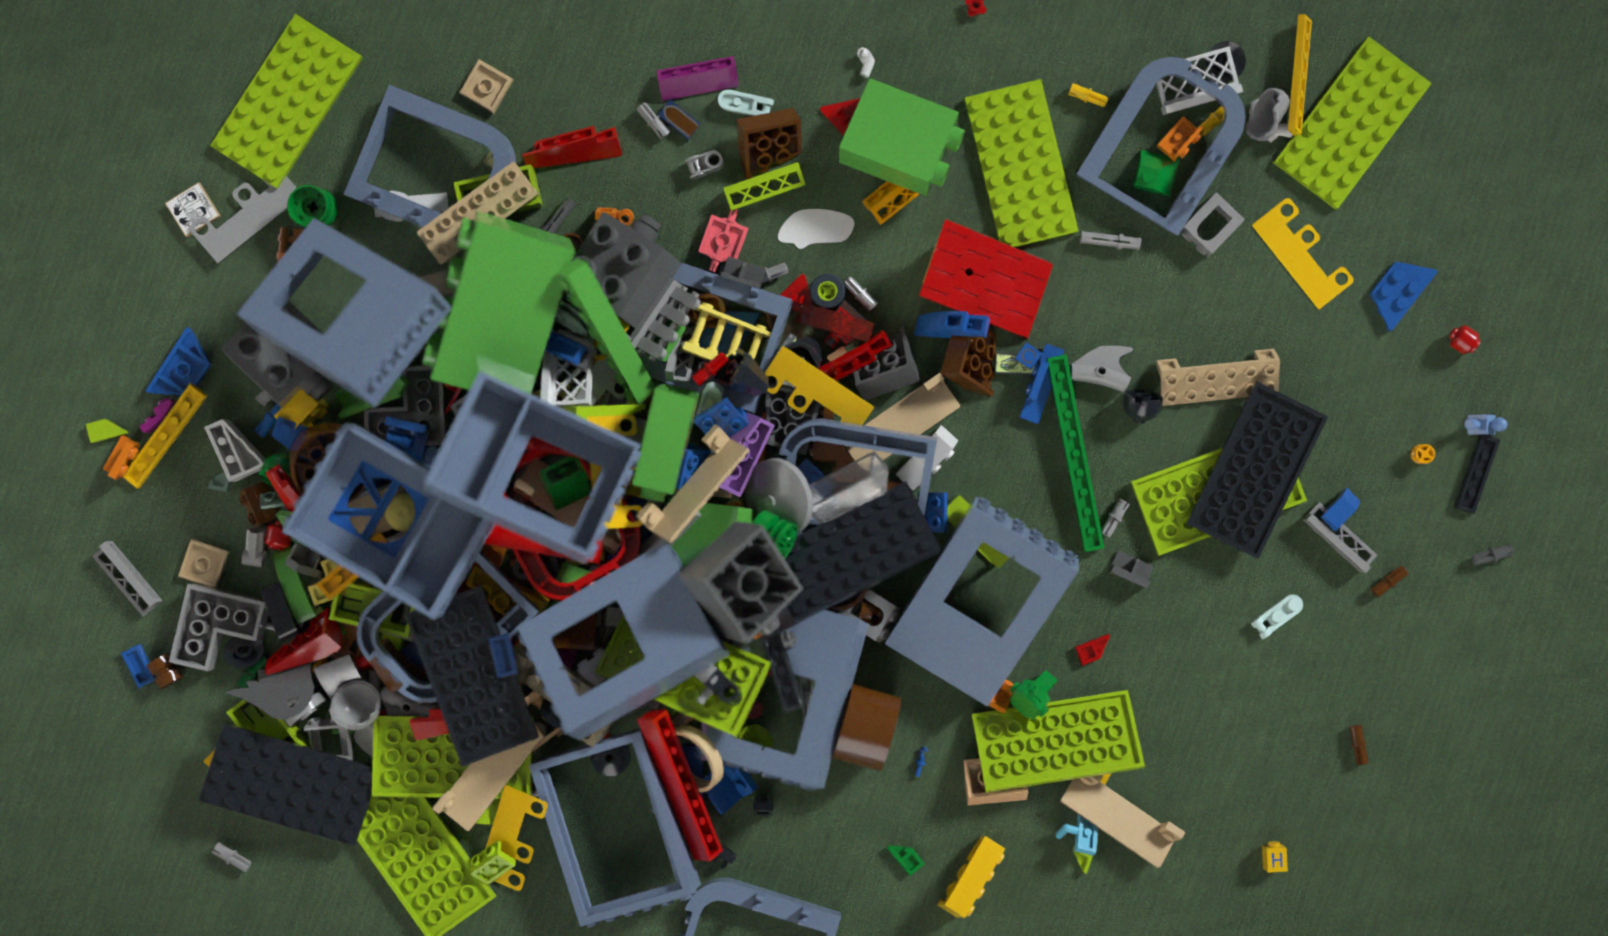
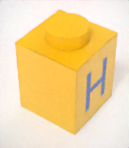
(1274, 857)

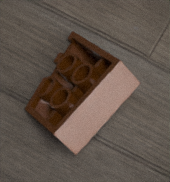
(768, 140)
(970, 362)

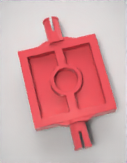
(723, 239)

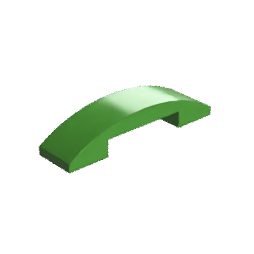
(293, 588)

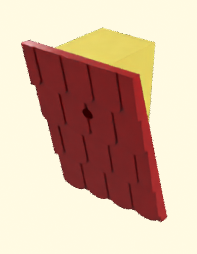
(1002, 282)

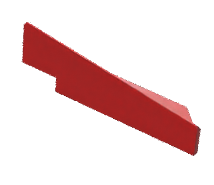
(574, 147)
(857, 357)
(429, 726)

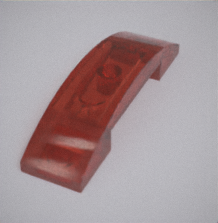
(834, 322)

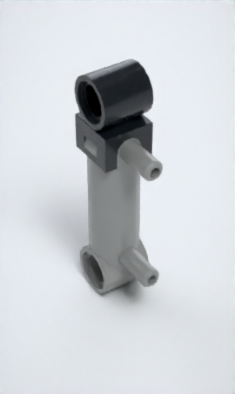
(719, 685)

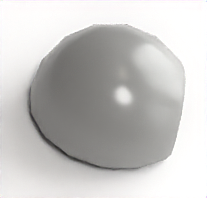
(355, 705)

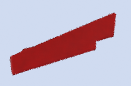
(284, 486)

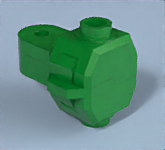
(1032, 696)

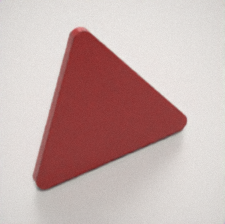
(840, 114)
(798, 292)
(457, 390)

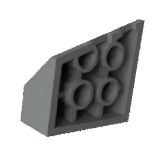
(891, 370)
(787, 418)

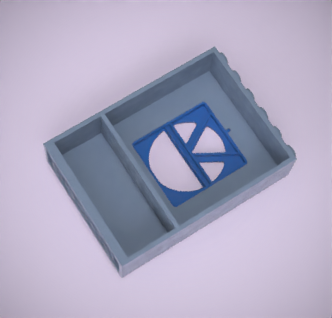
(419, 567)

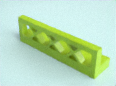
(761, 180)

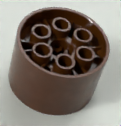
(304, 445)
(867, 728)

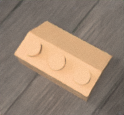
(976, 790)

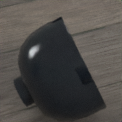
(1141, 405)

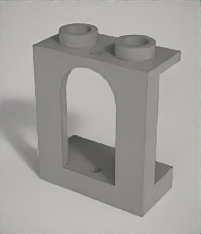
(1230, 214)
(890, 612)
(313, 727)

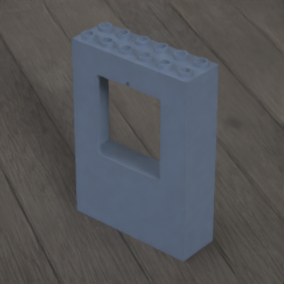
(373, 333)
(488, 445)
(665, 621)
(957, 645)
(828, 653)

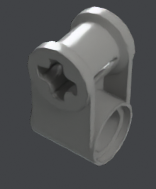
(702, 164)

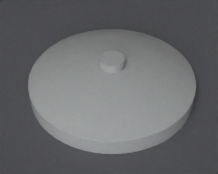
(780, 490)

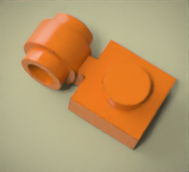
(617, 214)

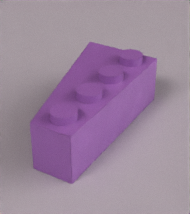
(754, 438)

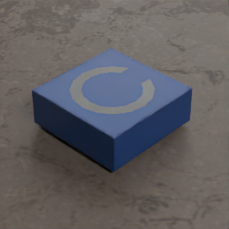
(1028, 356)

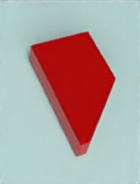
(1092, 649)

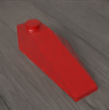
(315, 643)

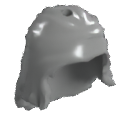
(1266, 113)

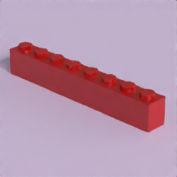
(680, 785)

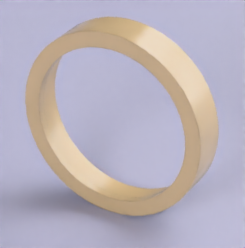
(711, 753)

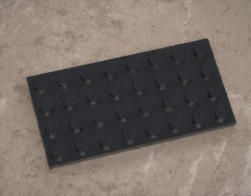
(1256, 470)
(858, 551)
(478, 708)
(288, 784)

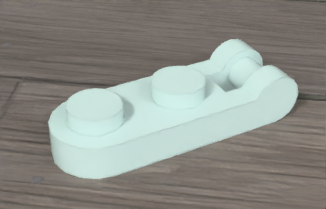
(744, 103)
(710, 396)
(1278, 614)

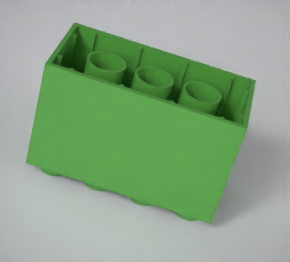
(499, 303)

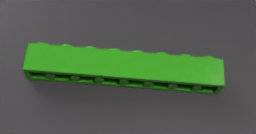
(607, 330)

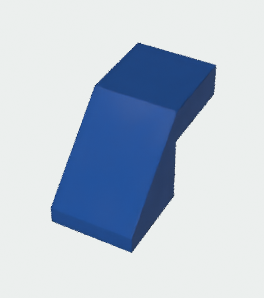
(1341, 509)

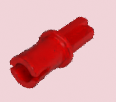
(710, 368)

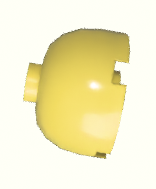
(400, 512)

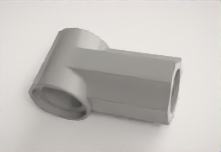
(254, 552)

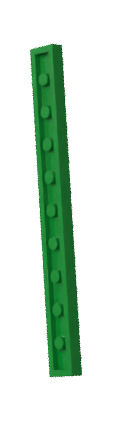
(1075, 453)

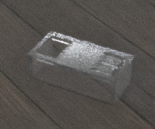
(848, 487)

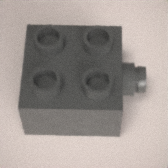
(628, 264)
(272, 367)
(741, 582)

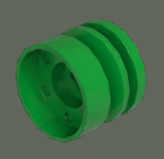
(302, 201)
(780, 531)

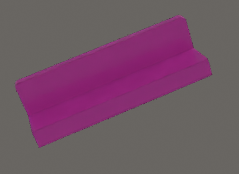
(697, 78)

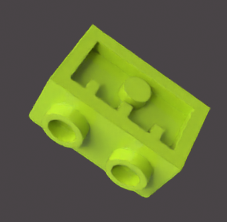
(491, 863)

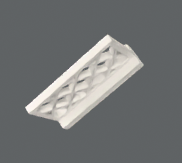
(1200, 97)
(550, 380)

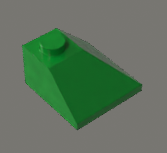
(1155, 173)

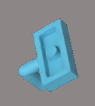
(1085, 833)

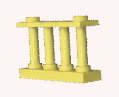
(692, 346)

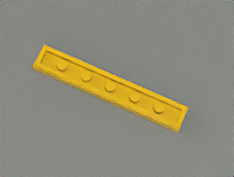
(1299, 75)
(165, 435)

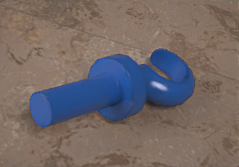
(920, 762)

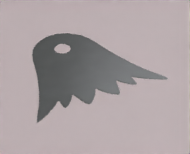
(277, 688)

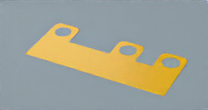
(1293, 255)
(818, 386)
(612, 424)
(507, 826)

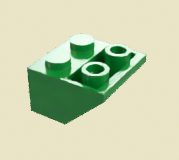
(565, 482)

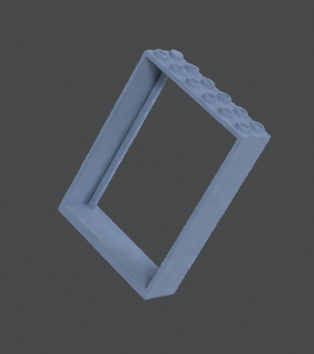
(673, 837)

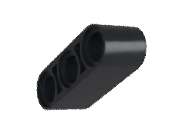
(280, 612)

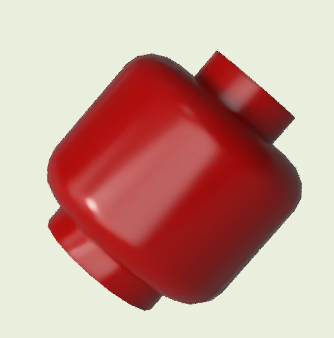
(1464, 339)
(276, 538)

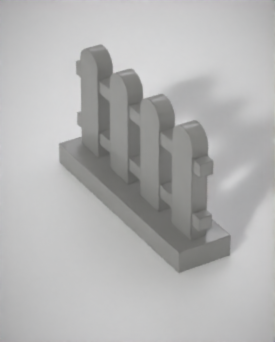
(656, 316)

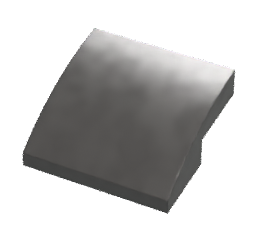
(338, 672)

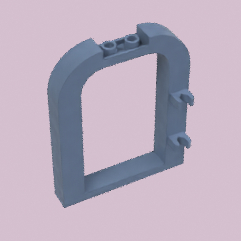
(434, 114)
(1208, 165)
(737, 293)
(867, 438)
(385, 603)
(761, 901)

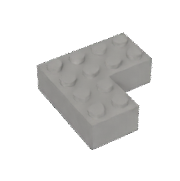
(423, 404)
(207, 616)

